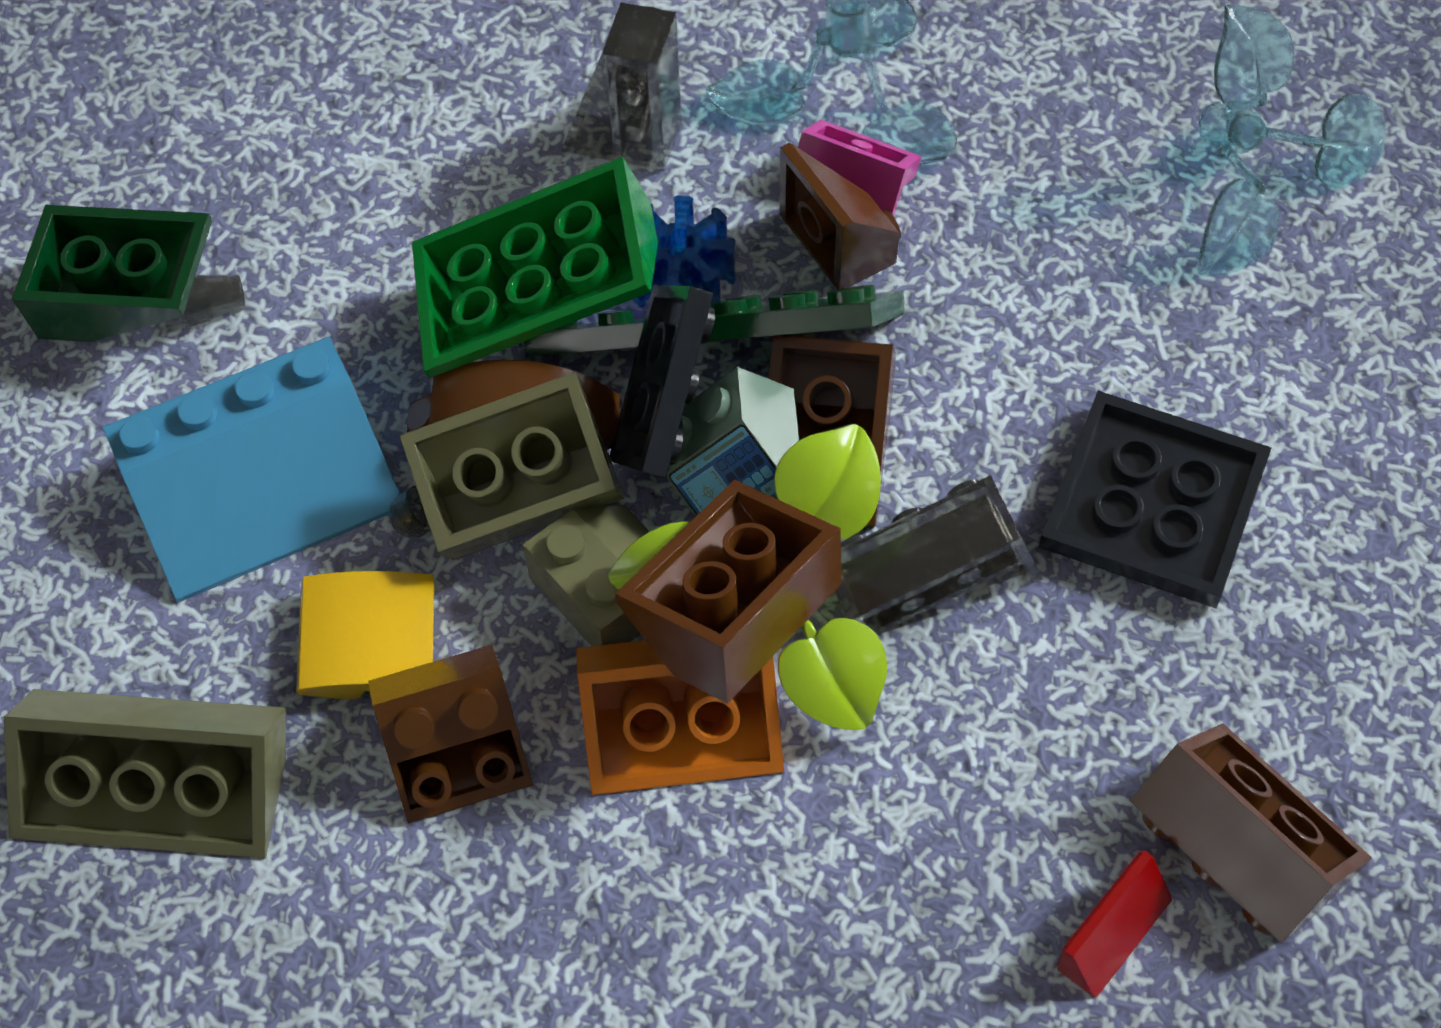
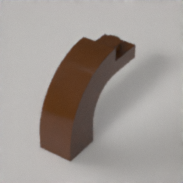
(492, 380)

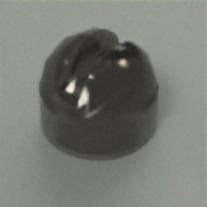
(404, 513)

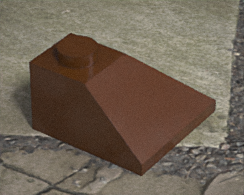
(835, 220)

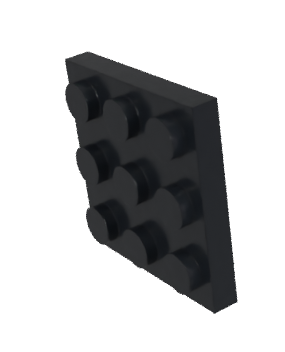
(1156, 498)

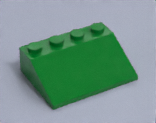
(533, 266)

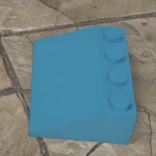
(253, 468)

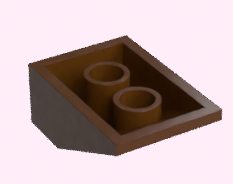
(837, 386)

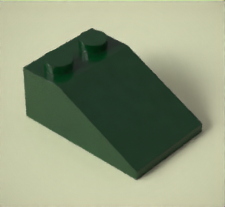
(108, 270)

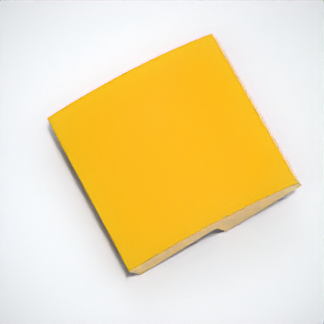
(361, 629)

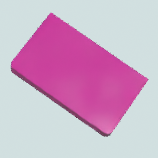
(862, 160)

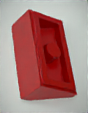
(1115, 925)

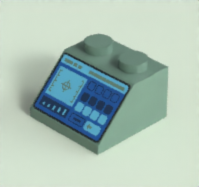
(733, 434)

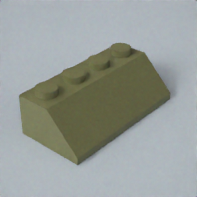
(144, 772)

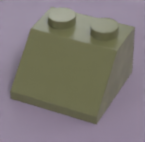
(573, 565)

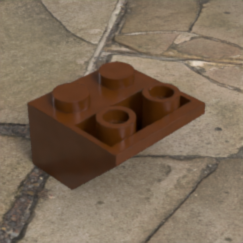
(449, 733)

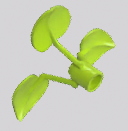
(842, 666)

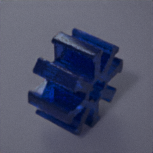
(693, 252)

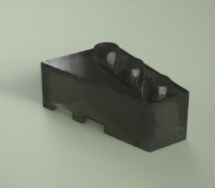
(632, 92)
(933, 557)

